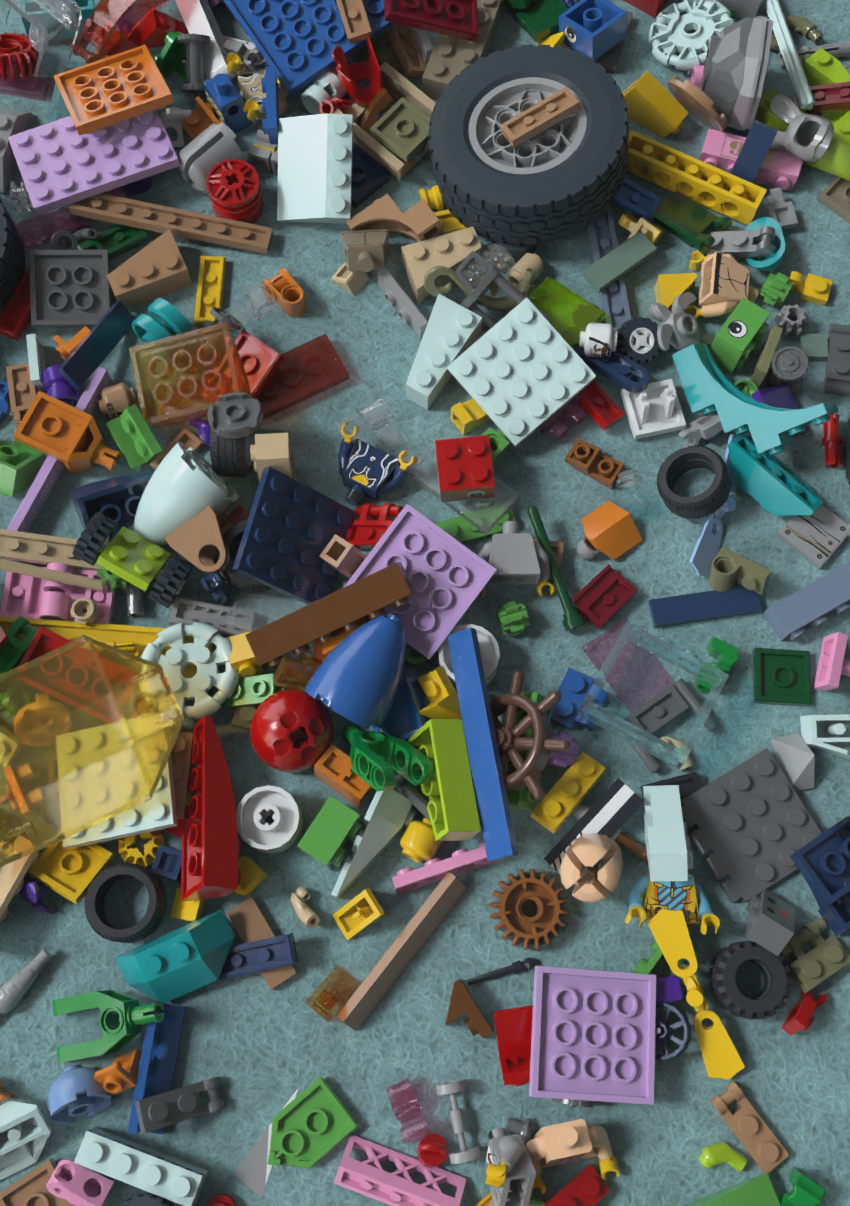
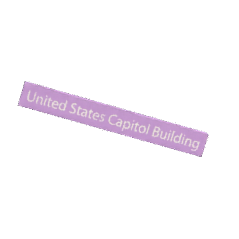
(52, 467)

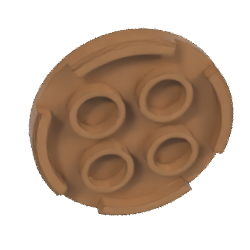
(697, 103)

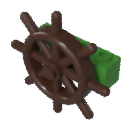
(524, 741)

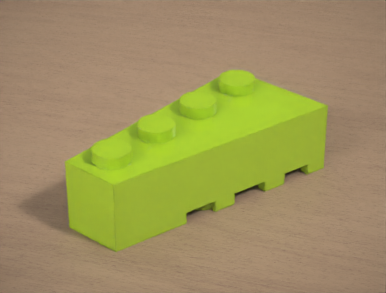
(451, 791)

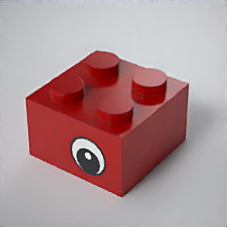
(465, 468)

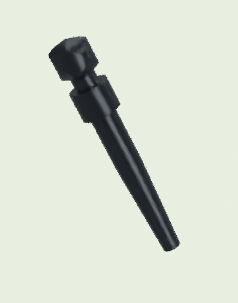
(516, 967)

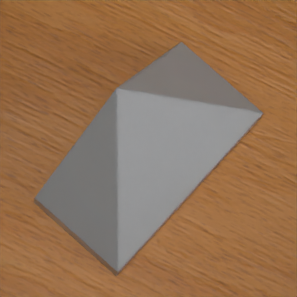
(795, 760)

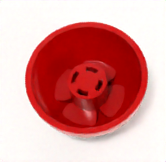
(278, 727)

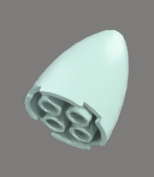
(178, 492)

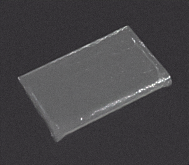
(259, 609)

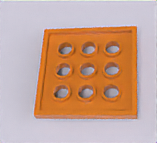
(113, 90)

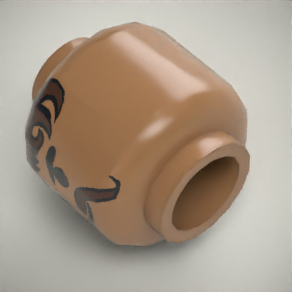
(117, 399)

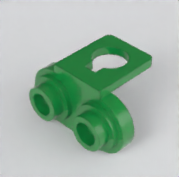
(172, 56)

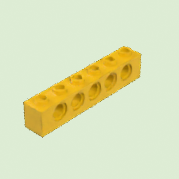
(693, 178)

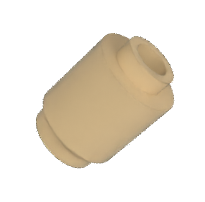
(527, 261)

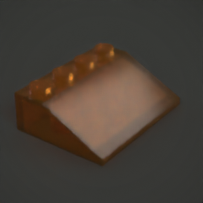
(186, 374)

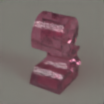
(407, 1111)

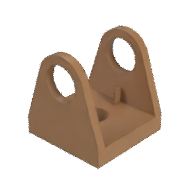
(201, 538)

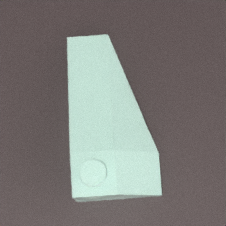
(383, 823)

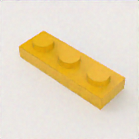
(568, 792)

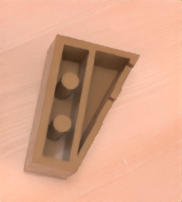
(150, 273)

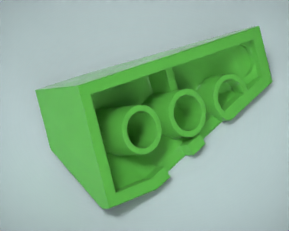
(17, 466)

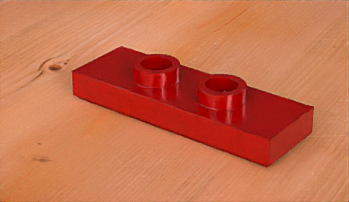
(18, 311)

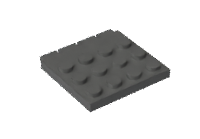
(749, 825)

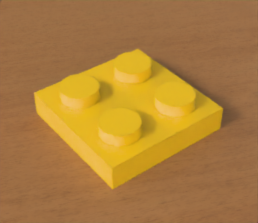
(71, 869)

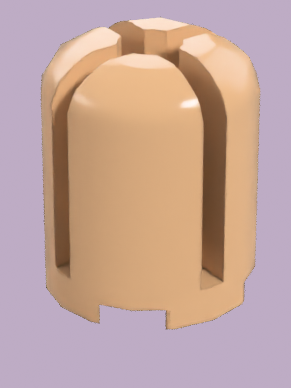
(592, 884)

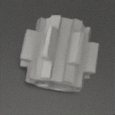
(791, 320)

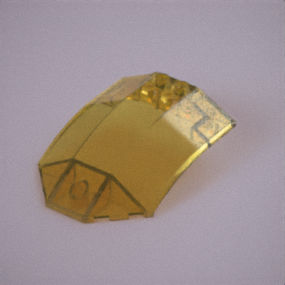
(79, 742)

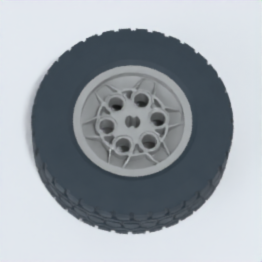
(549, 181)

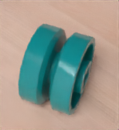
(162, 322)

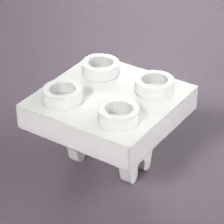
(653, 410)

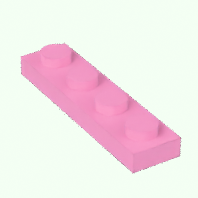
(435, 869)

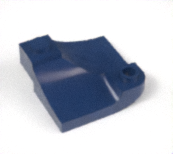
(827, 871)

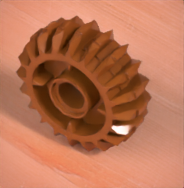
(529, 927)

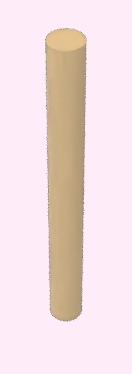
(49, 574)

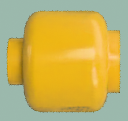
(419, 841)

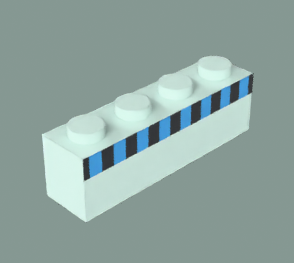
(141, 1166)

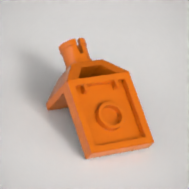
(65, 435)

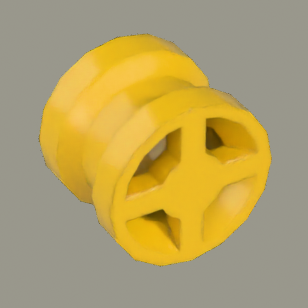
(432, 198)

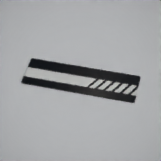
(602, 818)

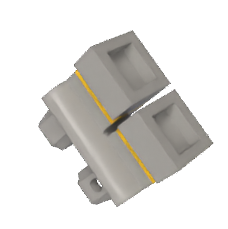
(263, 155)

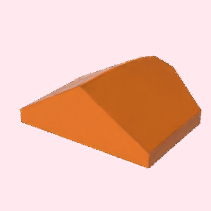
(611, 530)

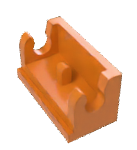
(336, 772)

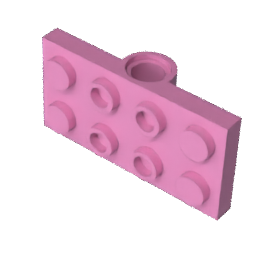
(53, 600)

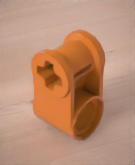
(284, 290)

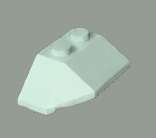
(21, 1136)

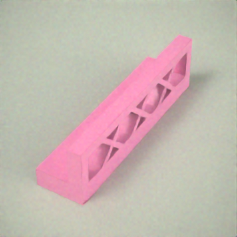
(395, 1187)

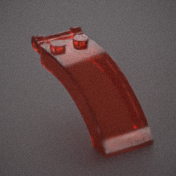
(111, 26)

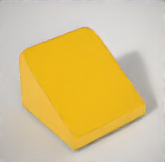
(186, 910)

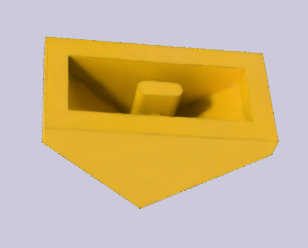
(671, 285)
(358, 914)

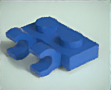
(573, 692)

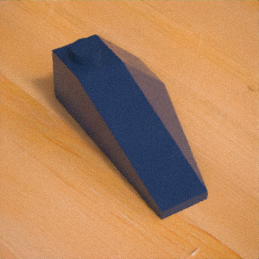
(112, 497)

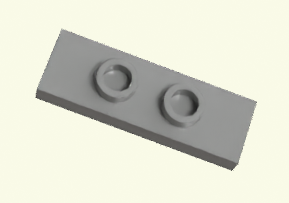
(406, 308)
(190, 611)

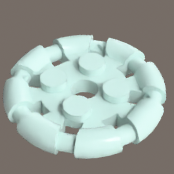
(672, 27)
(195, 654)

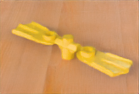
(714, 1041)

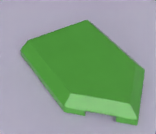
(309, 1127)

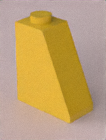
(654, 106)

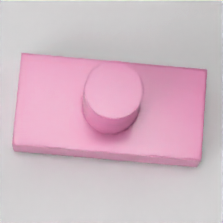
(832, 662)

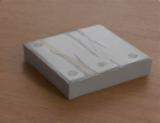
(814, 535)

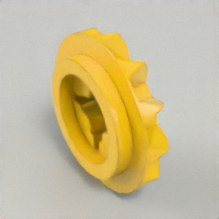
(134, 855)

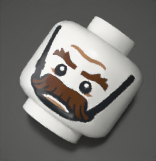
(598, 340)

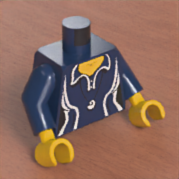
(369, 469)

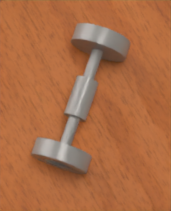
(463, 1154)

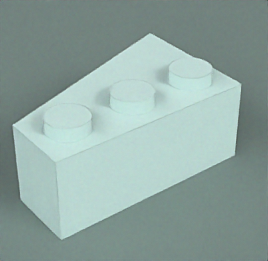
(827, 733)
(666, 834)

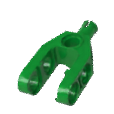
(377, 753)
(115, 1034)

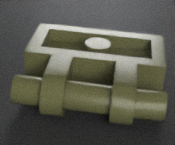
(818, 963)

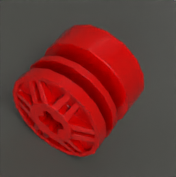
(235, 191)

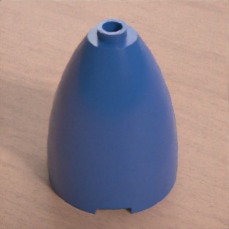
(363, 672)

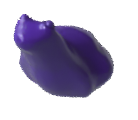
(204, 429)

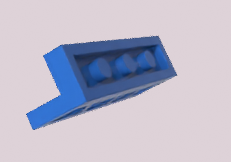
(158, 1059)

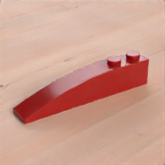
(212, 843)

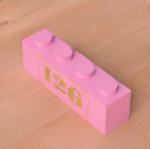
(778, 169)

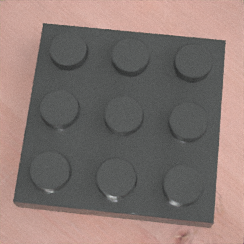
(68, 287)

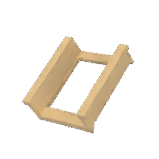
(398, 87)

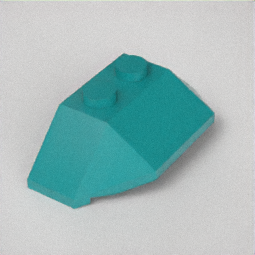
(770, 480)
(179, 959)

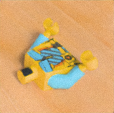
(650, 897)

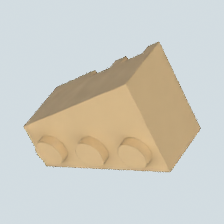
(443, 250)
(273, 451)

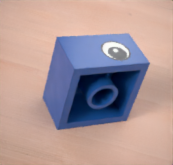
(593, 27)

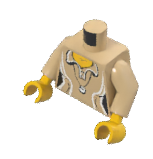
(251, 89)

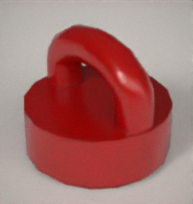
(432, 1150)

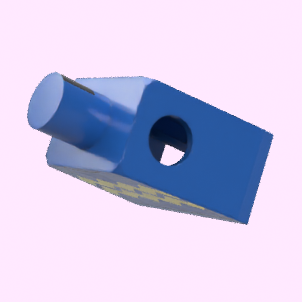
(224, 96)

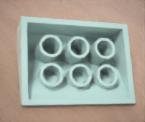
(315, 168)

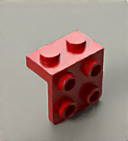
(514, 1043)

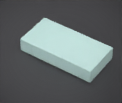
(36, 361)

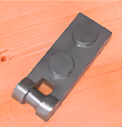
(742, 243)

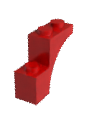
(153, 30)

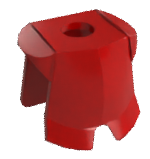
(351, 74)

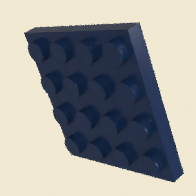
(288, 534)

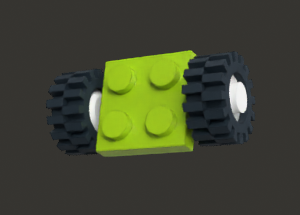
(132, 558)

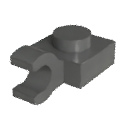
(247, 55)

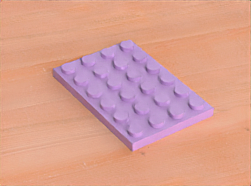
(69, 167)

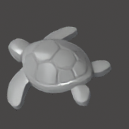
(677, 326)

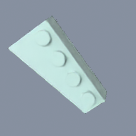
(446, 337)

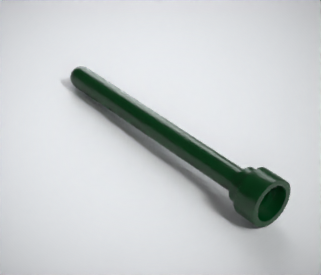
(572, 618)

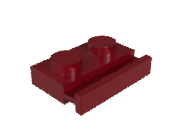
(603, 596)

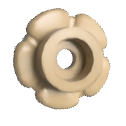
(81, 604)

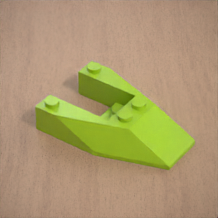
(819, 69)

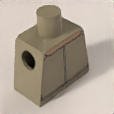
(365, 249)

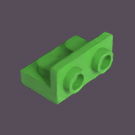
(134, 437)

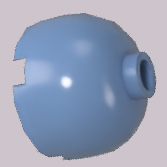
(76, 1094)

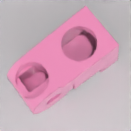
(78, 1184)

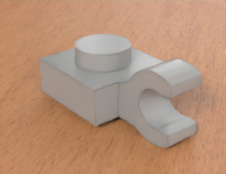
(780, 210)
(703, 427)

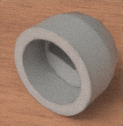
(586, 549)

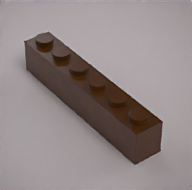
(331, 613)

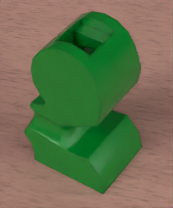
(726, 657)
(804, 1191)

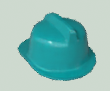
(778, 252)

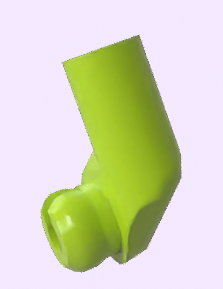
(721, 1153)

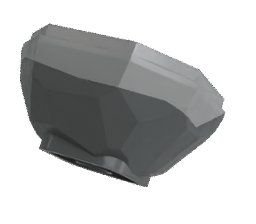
(737, 69)

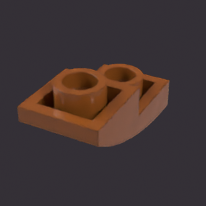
(590, 462)

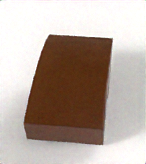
(379, 104)

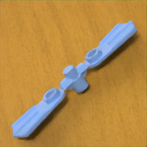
(709, 541)

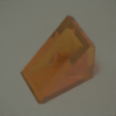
(332, 994)

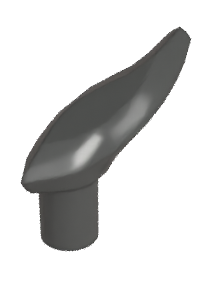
(522, 1129)

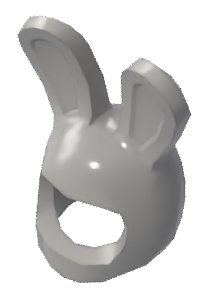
(806, 135)

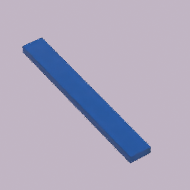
(482, 746)

